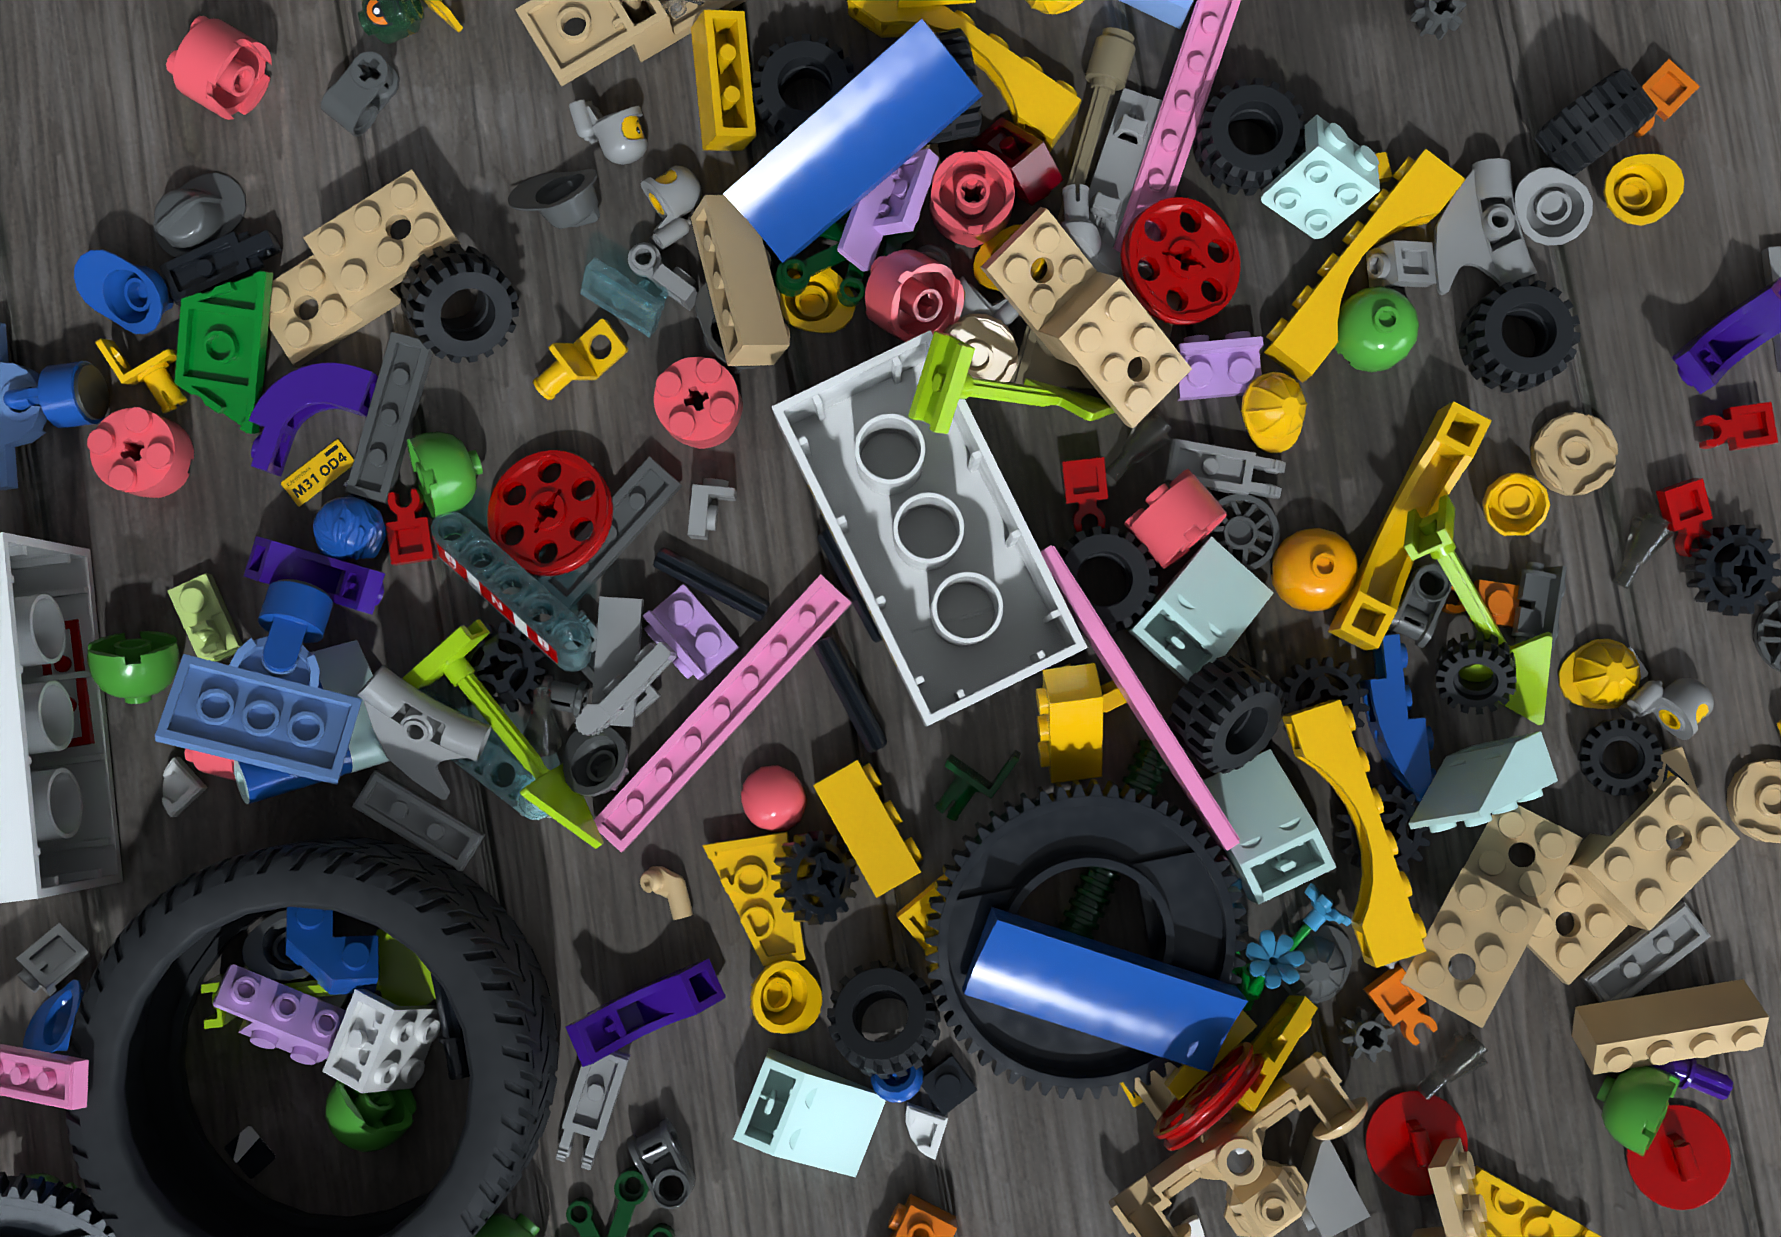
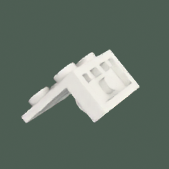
(381, 1043)

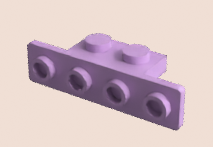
(887, 209)
(279, 1015)

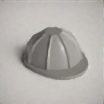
(1552, 206)

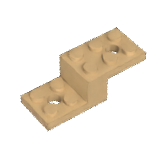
(608, 30)
(355, 268)
(1086, 317)
(1629, 877)
(1491, 913)
(1459, 1206)

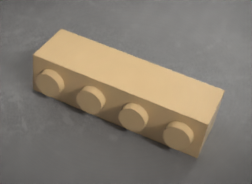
(739, 284)
(1669, 1026)

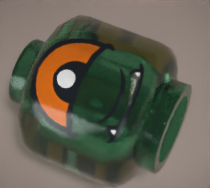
(391, 18)

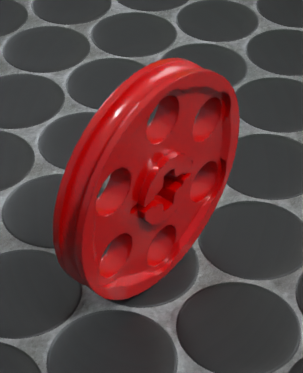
(1167, 269)
(554, 495)
(1209, 1098)

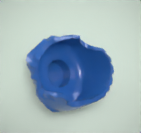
(349, 529)

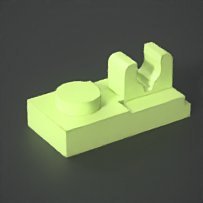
(206, 618)

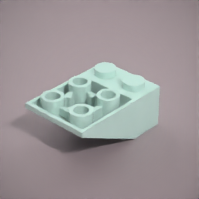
(1201, 611)
(1484, 782)
(1276, 833)
(809, 1115)

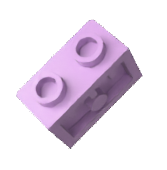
(1219, 366)
(691, 633)

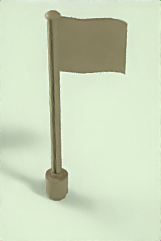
(1106, 74)

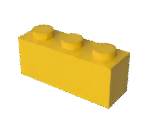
(723, 80)
(1070, 723)
(869, 827)

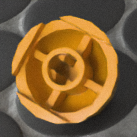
(1314, 569)

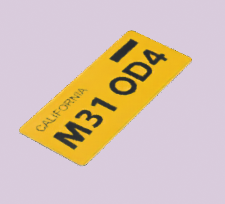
(318, 473)

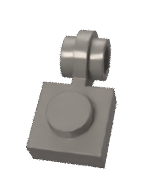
(676, 282)

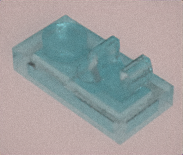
(623, 298)

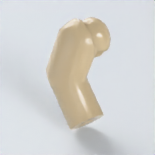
(669, 885)

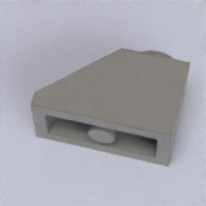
(1330, 1194)

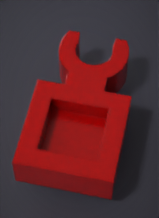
(1742, 426)
(1084, 484)
(1685, 508)
(410, 536)

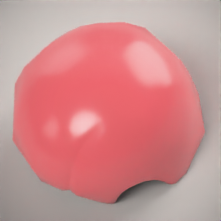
(773, 798)

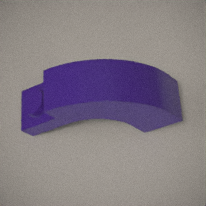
(1730, 338)
(299, 397)
(342, 581)
(644, 1011)

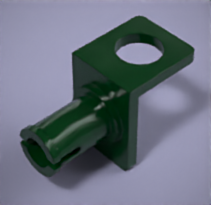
(968, 783)

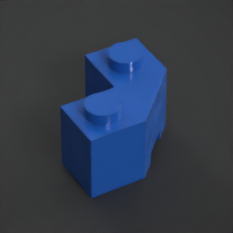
(335, 962)

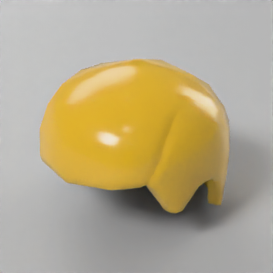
(1515, 504)

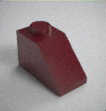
(1024, 155)

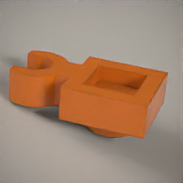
(1668, 90)
(1499, 599)
(1399, 1003)

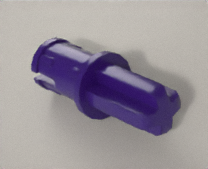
(1699, 1077)

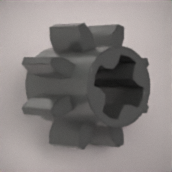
(1434, 23)
(1375, 1043)

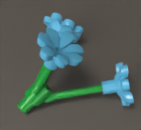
(1277, 959)

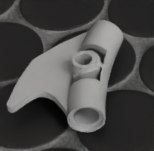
(1482, 229)
(420, 730)

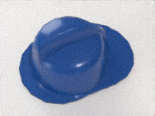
(122, 291)
(54, 1020)

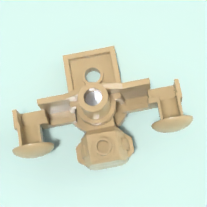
(1260, 1192)

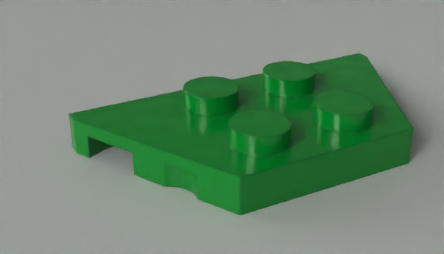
(226, 346)

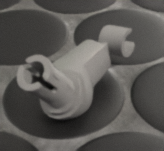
(1087, 237)

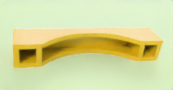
(1032, 97)
(1312, 331)
(1386, 566)
(1383, 914)

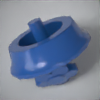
(898, 1089)

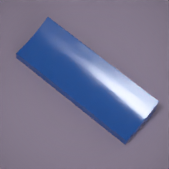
(854, 142)
(1102, 990)

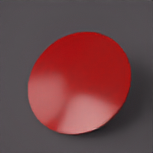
(1406, 1137)
(1684, 1162)

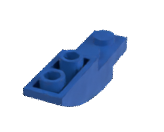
(1399, 739)

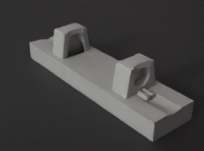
(1121, 162)

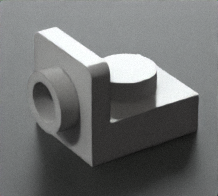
(1401, 264)
(702, 514)
(50, 960)

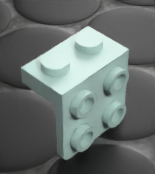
(1325, 181)

